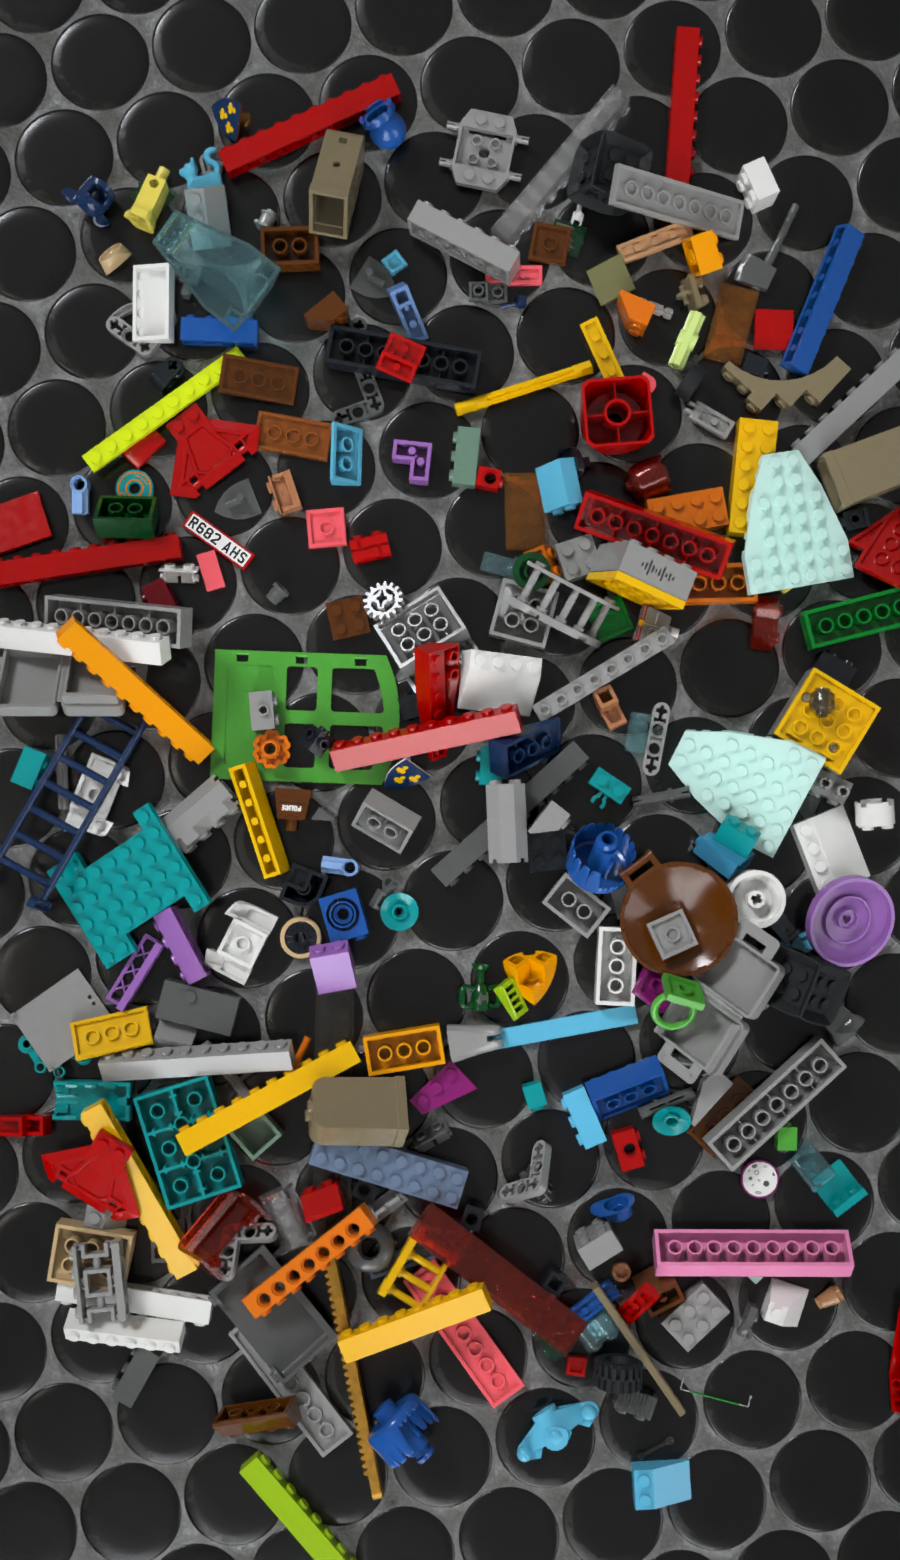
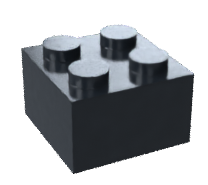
(546, 851)

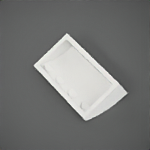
(153, 303)

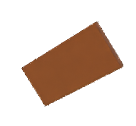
(294, 436)

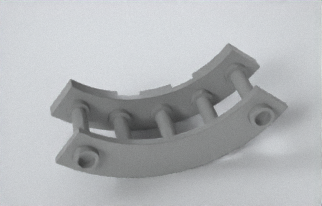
(560, 621)

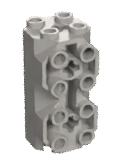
(200, 813)
(506, 821)

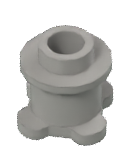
(267, 219)

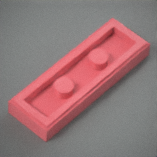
(526, 276)

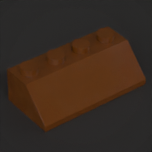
(257, 1416)

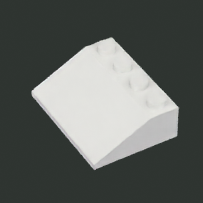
(498, 679)
(828, 847)

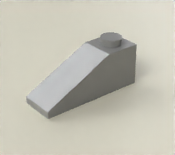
(709, 1091)

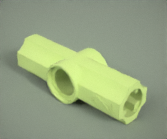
(686, 340)

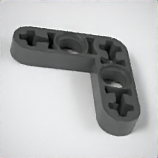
(365, 405)

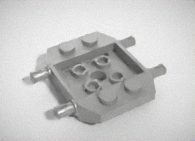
(490, 172)

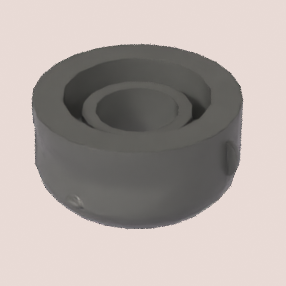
(382, 1259)

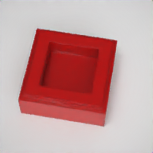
(576, 1365)

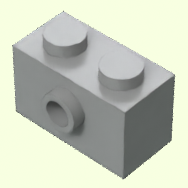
(263, 710)

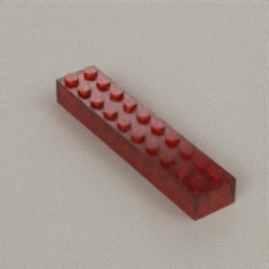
(504, 1281)

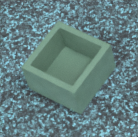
(257, 1135)

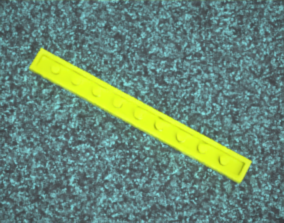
(156, 415)

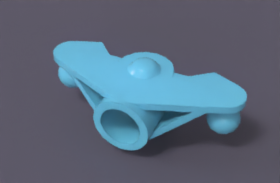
(554, 1427)

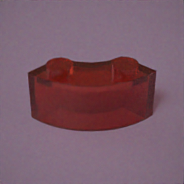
(765, 623)

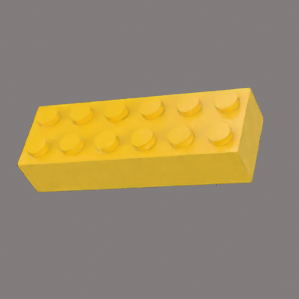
(751, 441)

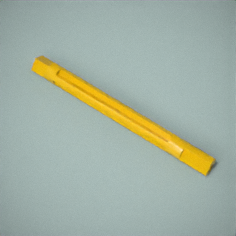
(485, 400)

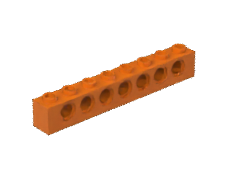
(259, 1305)

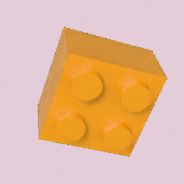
(702, 253)

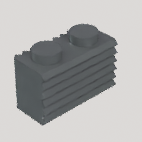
(639, 1404)

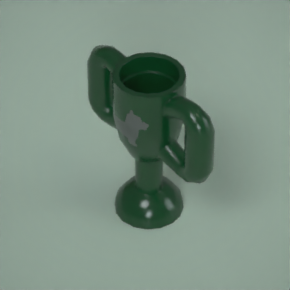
(480, 992)

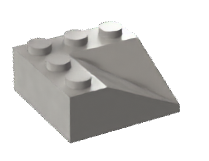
(517, 626)

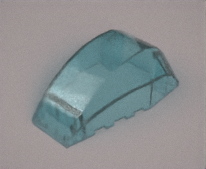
(217, 268)

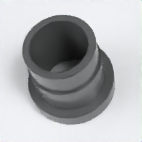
(277, 593)

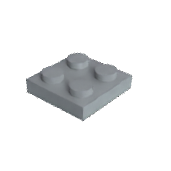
(672, 934)

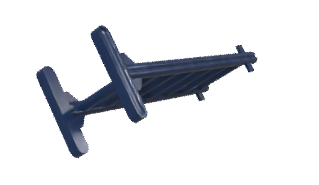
(41, 903)

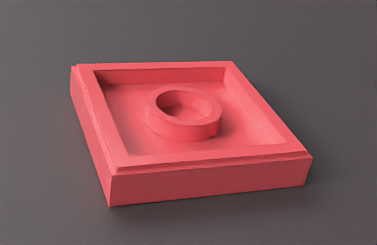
(326, 528)

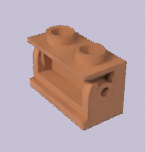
(284, 492)

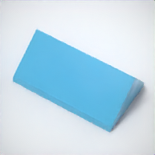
(346, 455)

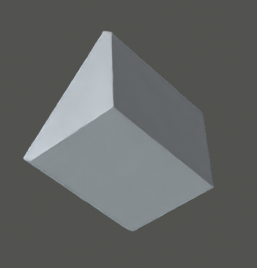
(174, 1034)

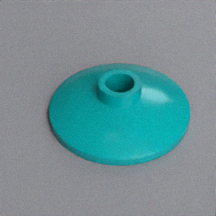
(406, 918)
(671, 1121)

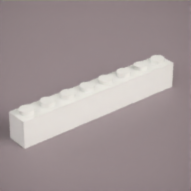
(153, 1301)

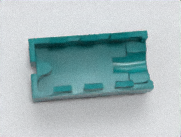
(77, 1094)

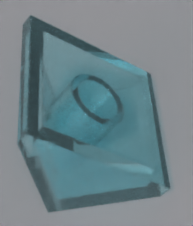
(812, 1167)

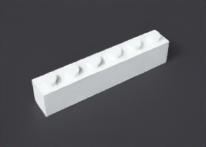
(134, 1333)

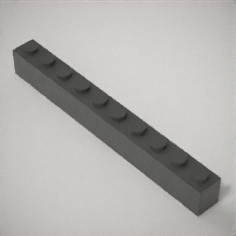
(536, 789)

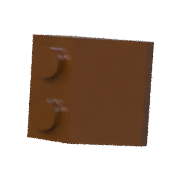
(327, 312)

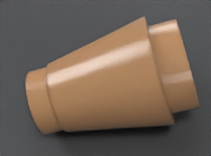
(830, 1297)

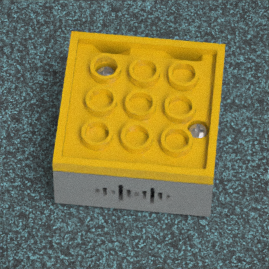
(642, 575)
(829, 736)

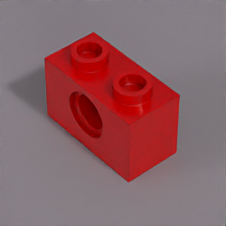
(632, 1159)

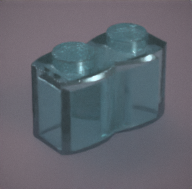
(599, 1329)

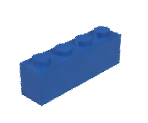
(213, 332)

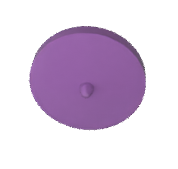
(850, 920)

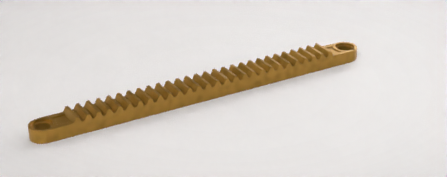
(353, 1380)

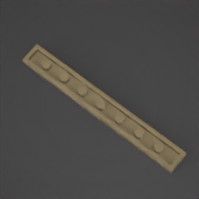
(640, 1351)

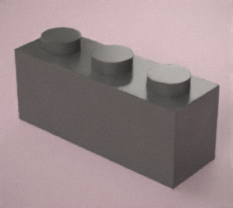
(135, 1375)

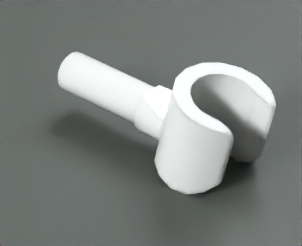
(577, 215)

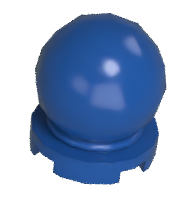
(384, 124)

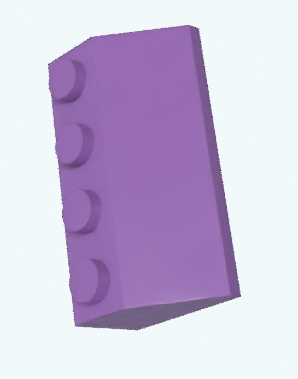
(182, 945)

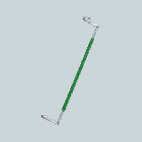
(712, 1397)

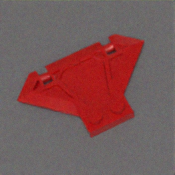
(207, 449)
(97, 1174)

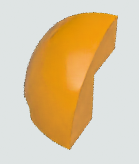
(531, 973)

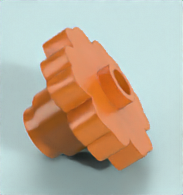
(262, 746)

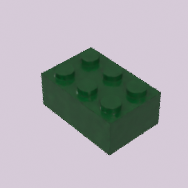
(126, 517)

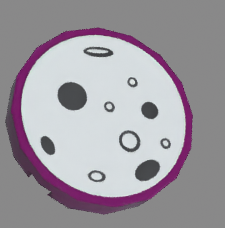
(759, 1178)

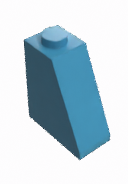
(719, 856)

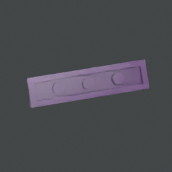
(141, 974)

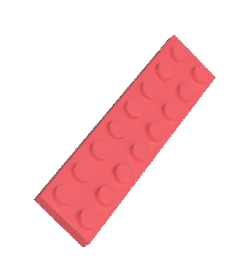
(473, 1346)

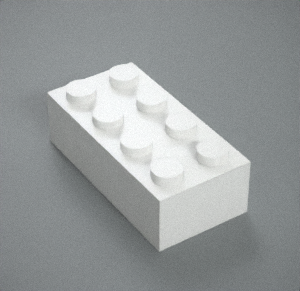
(613, 969)

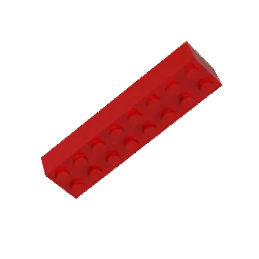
(688, 544)

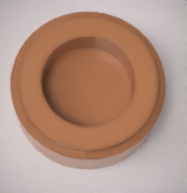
(620, 1271)

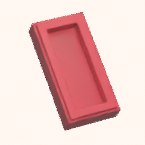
(211, 570)

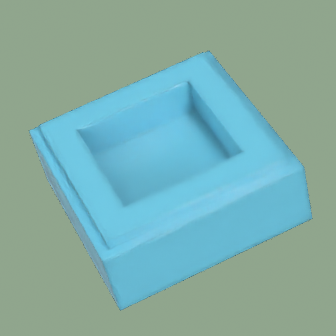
(394, 263)

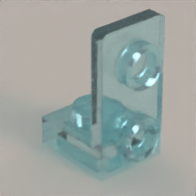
(498, 565)
(637, 732)

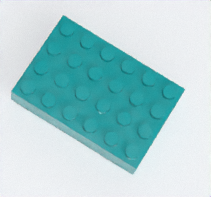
(205, 1171)

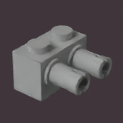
(830, 787)

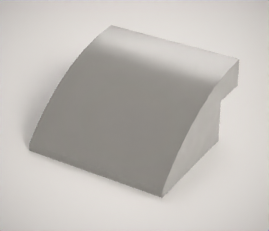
(423, 622)

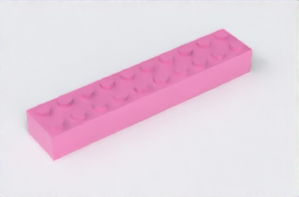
(752, 1253)

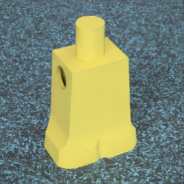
(149, 201)

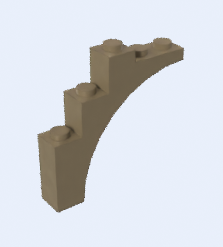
(785, 393)

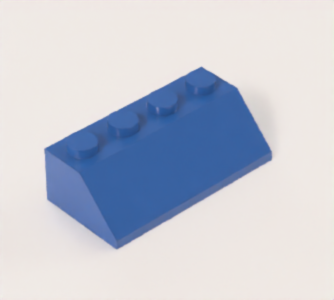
(627, 1087)

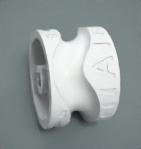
(768, 894)

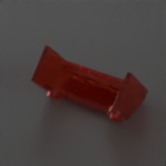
(218, 1227)

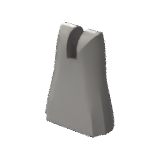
(471, 1040)

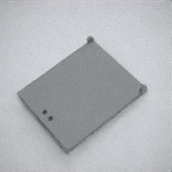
(48, 1017)

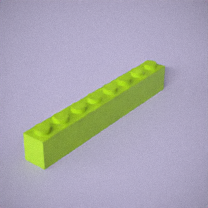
(292, 1509)

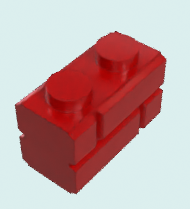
(370, 547)

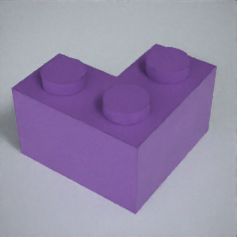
(416, 455)

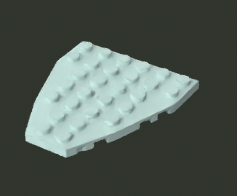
(791, 529)
(748, 778)

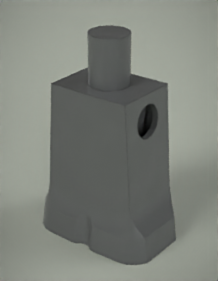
(844, 1026)

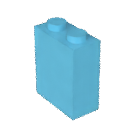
(559, 486)

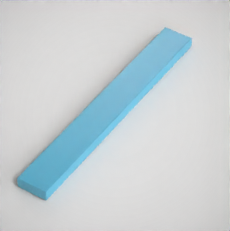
(567, 1026)

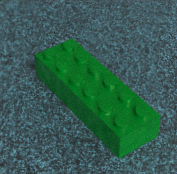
(851, 619)

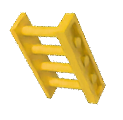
(398, 1270)

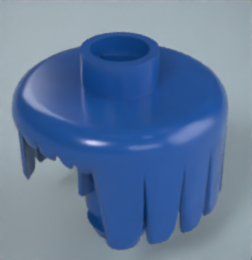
(598, 856)
(398, 1432)

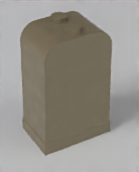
(336, 183)
(861, 470)
(358, 1111)

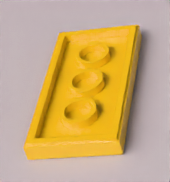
(111, 1033)

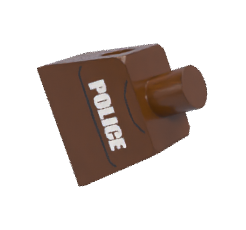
(292, 805)

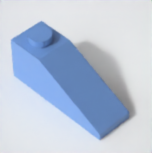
(407, 311)

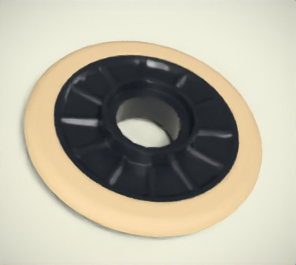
(289, 932)

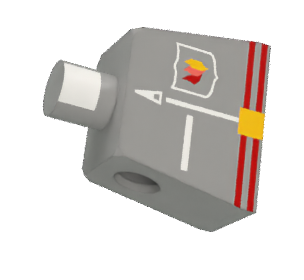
(650, 621)

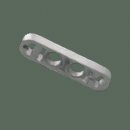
(658, 739)

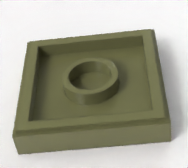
(610, 278)

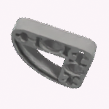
(118, 316)

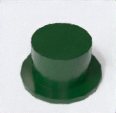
(523, 571)

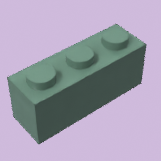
(465, 457)

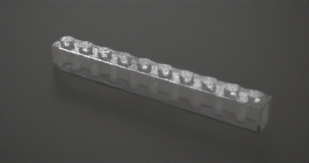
(558, 168)

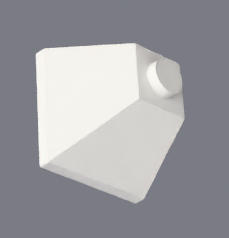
(783, 1303)

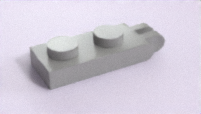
(709, 419)

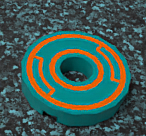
(133, 477)

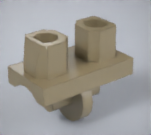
(690, 293)

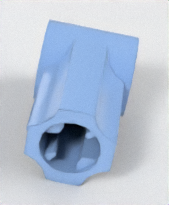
(81, 497)
(338, 865)

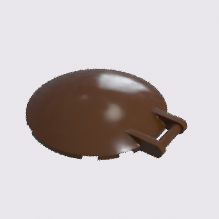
(673, 887)

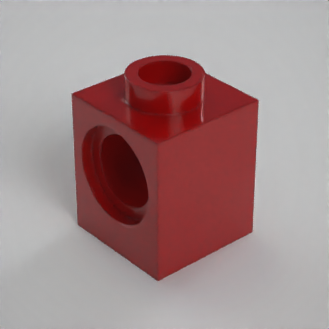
(483, 472)

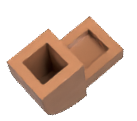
(608, 707)

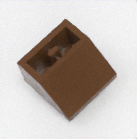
(665, 1286)

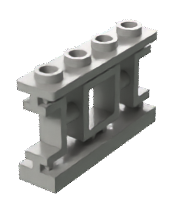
(115, 1277)

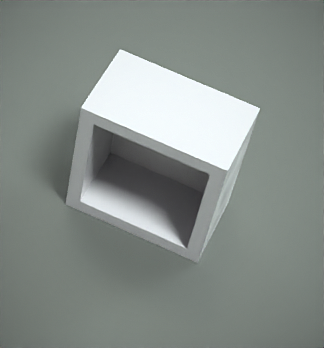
(757, 185)

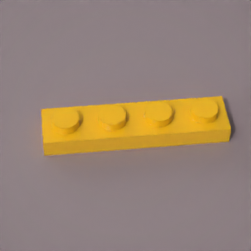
(601, 348)

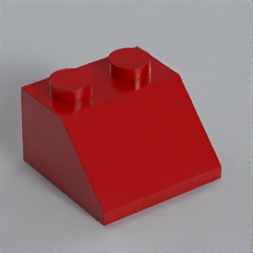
(322, 1200)

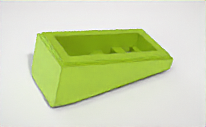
(507, 1002)

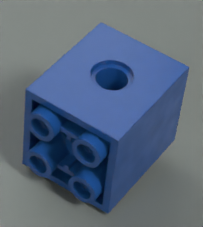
(342, 928)

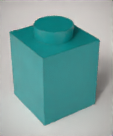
(534, 1095)

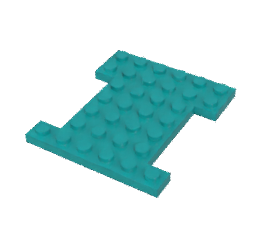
(129, 887)

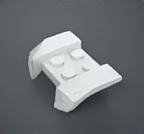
(90, 789)
(242, 941)

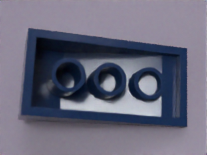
(523, 750)

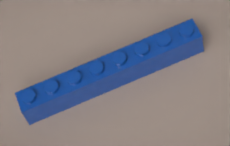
(822, 300)

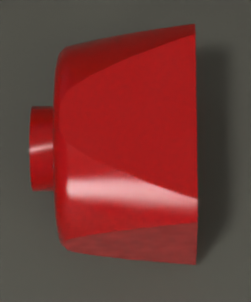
(621, 396)

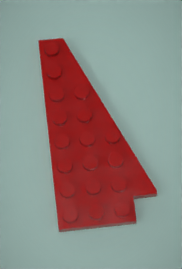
(880, 549)

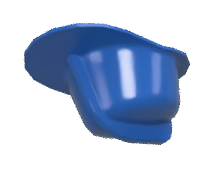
(615, 1208)

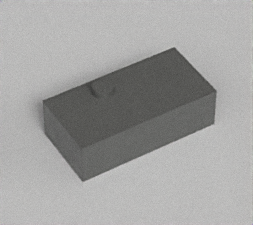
(198, 1006)

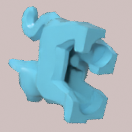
(190, 171)

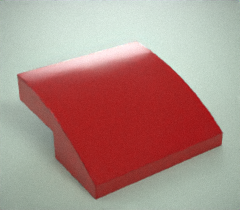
(772, 329)
(401, 357)
(144, 449)

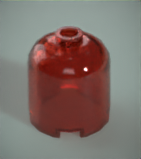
(648, 478)

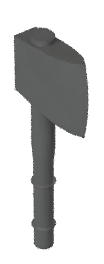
(759, 273)

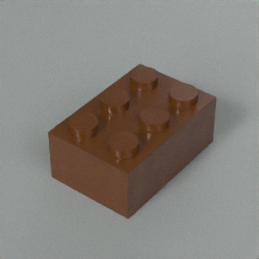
(291, 248)

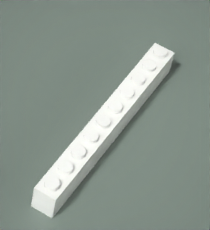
(128, 646)

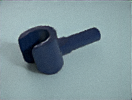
(520, 303)

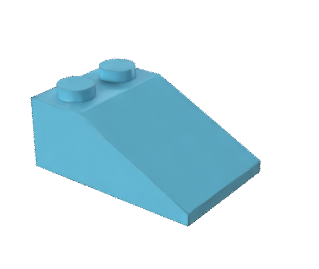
(660, 1483)

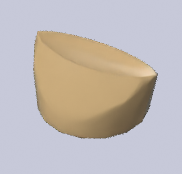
(114, 257)

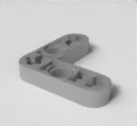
(539, 1179)
(237, 1240)

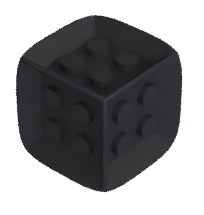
(594, 168)
(810, 988)

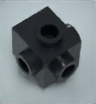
(316, 740)

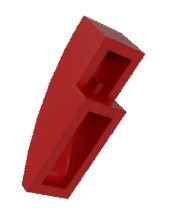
(25, 1125)

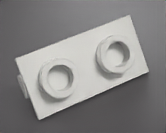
(172, 571)

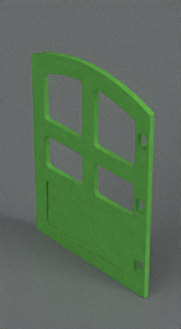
(268, 671)

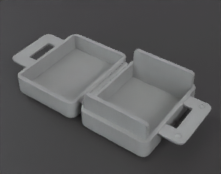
(39, 681)
(731, 990)

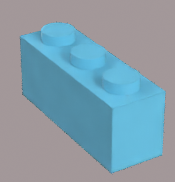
(583, 1117)

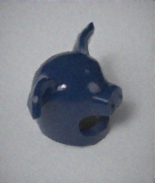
(93, 198)

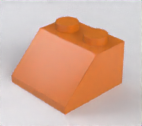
(634, 312)

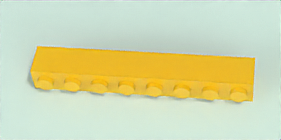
(415, 1322)

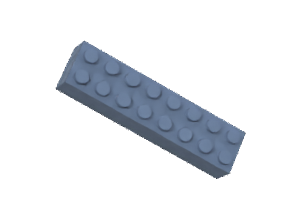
(396, 1170)

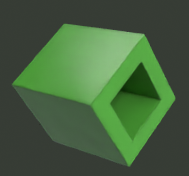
(786, 1137)

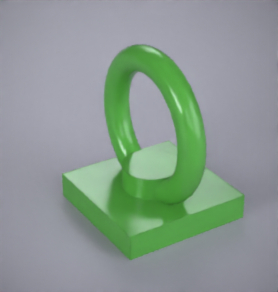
(682, 992)

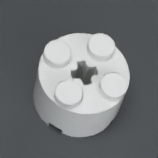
(874, 813)

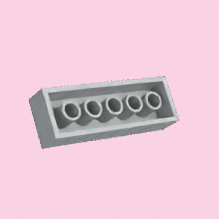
(464, 242)

